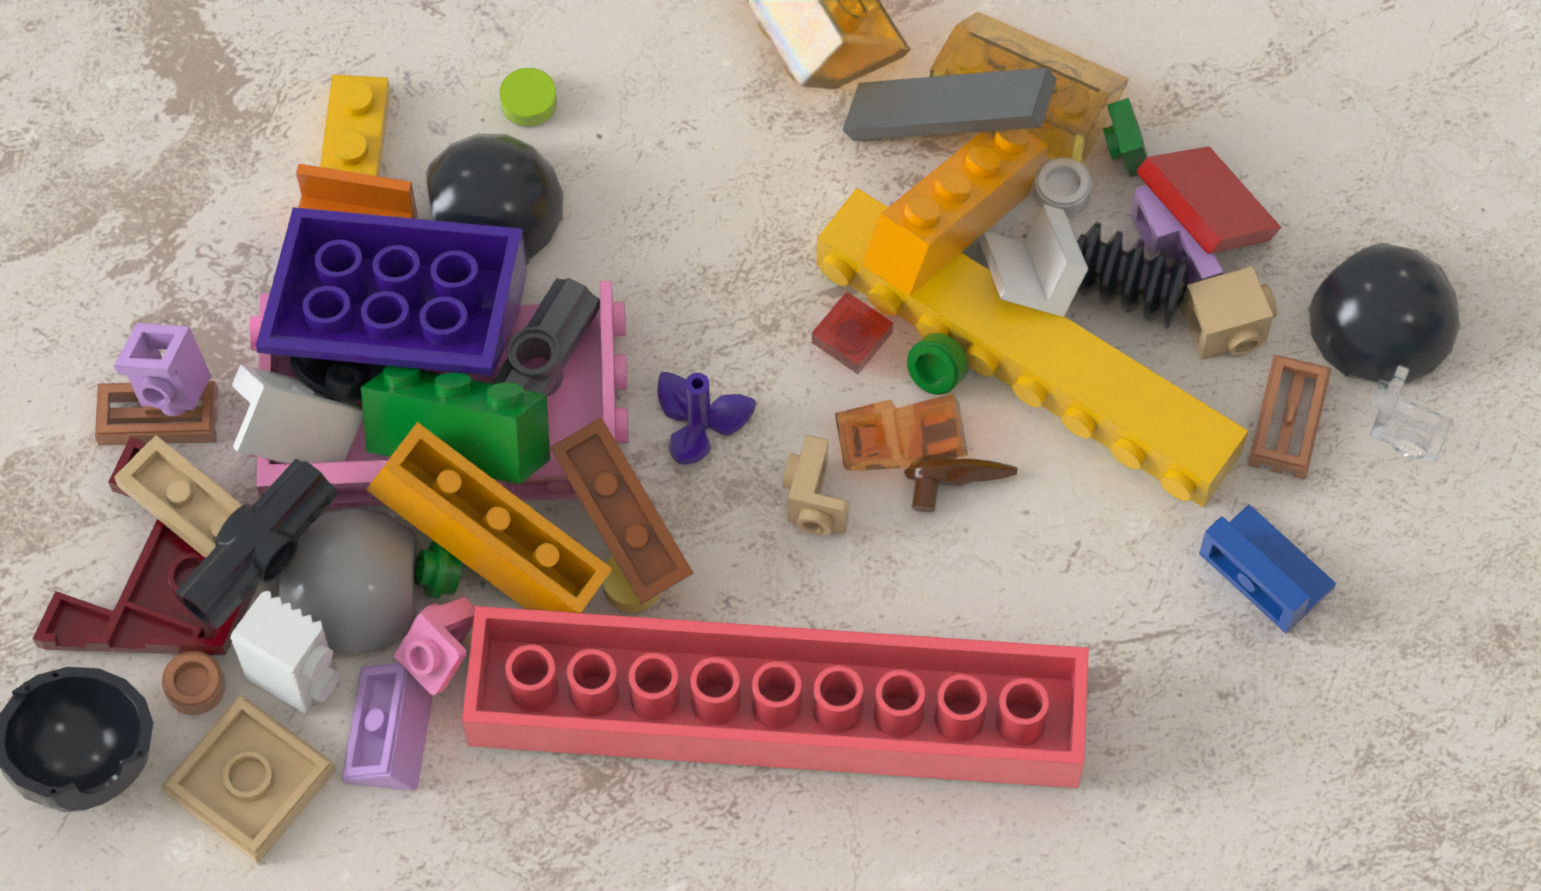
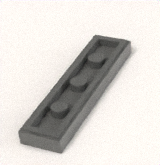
(950, 104)

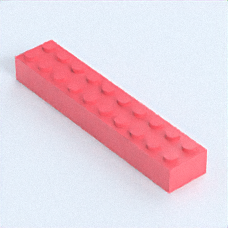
(777, 697)

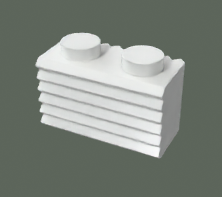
(285, 653)

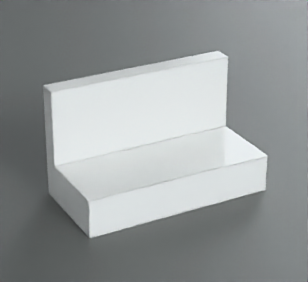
(1041, 270)
(293, 420)

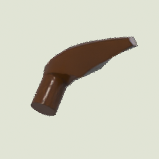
(950, 472)

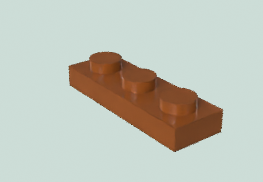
(621, 510)

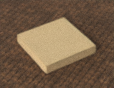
(248, 778)

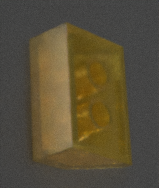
(830, 39)
(1080, 93)

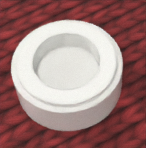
(1063, 185)

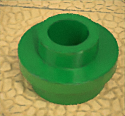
(437, 571)

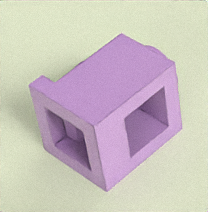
(165, 382)

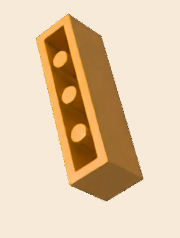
(953, 207)
(487, 526)

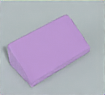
(387, 729)

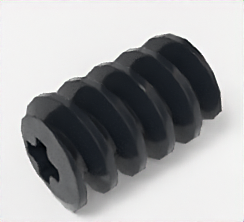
(1132, 275)

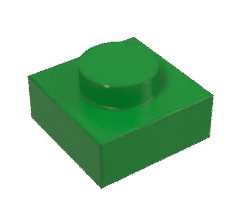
(1124, 136)

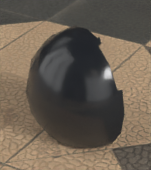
(497, 184)
(1385, 312)
(74, 738)

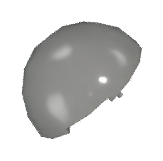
(354, 578)

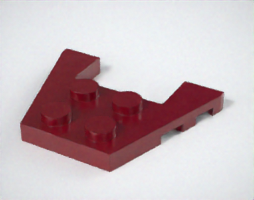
(148, 610)

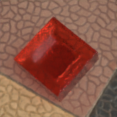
(852, 332)

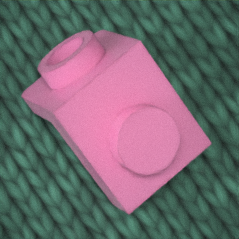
(434, 641)

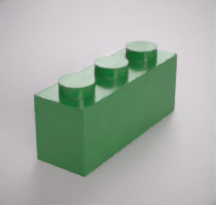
(487, 423)

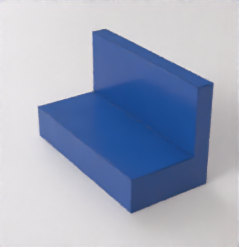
(1265, 567)

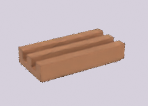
(169, 432)
(1279, 458)

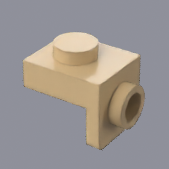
(805, 478)

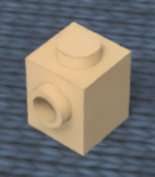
(1229, 313)

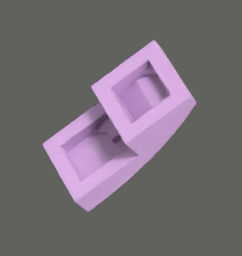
(1162, 229)

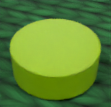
(528, 96)

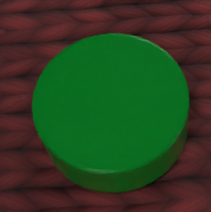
(937, 364)

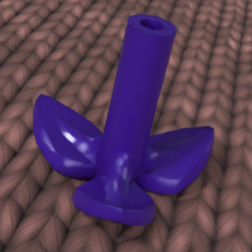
(690, 402)

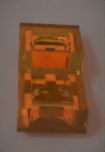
(899, 437)

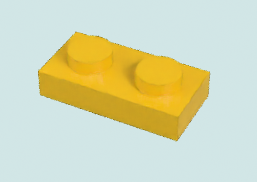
(355, 124)

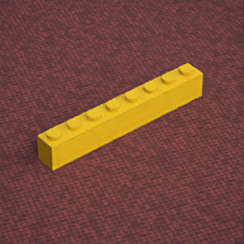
(1047, 362)

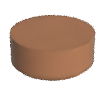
(193, 682)

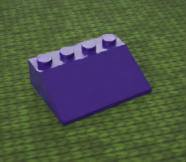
(394, 291)

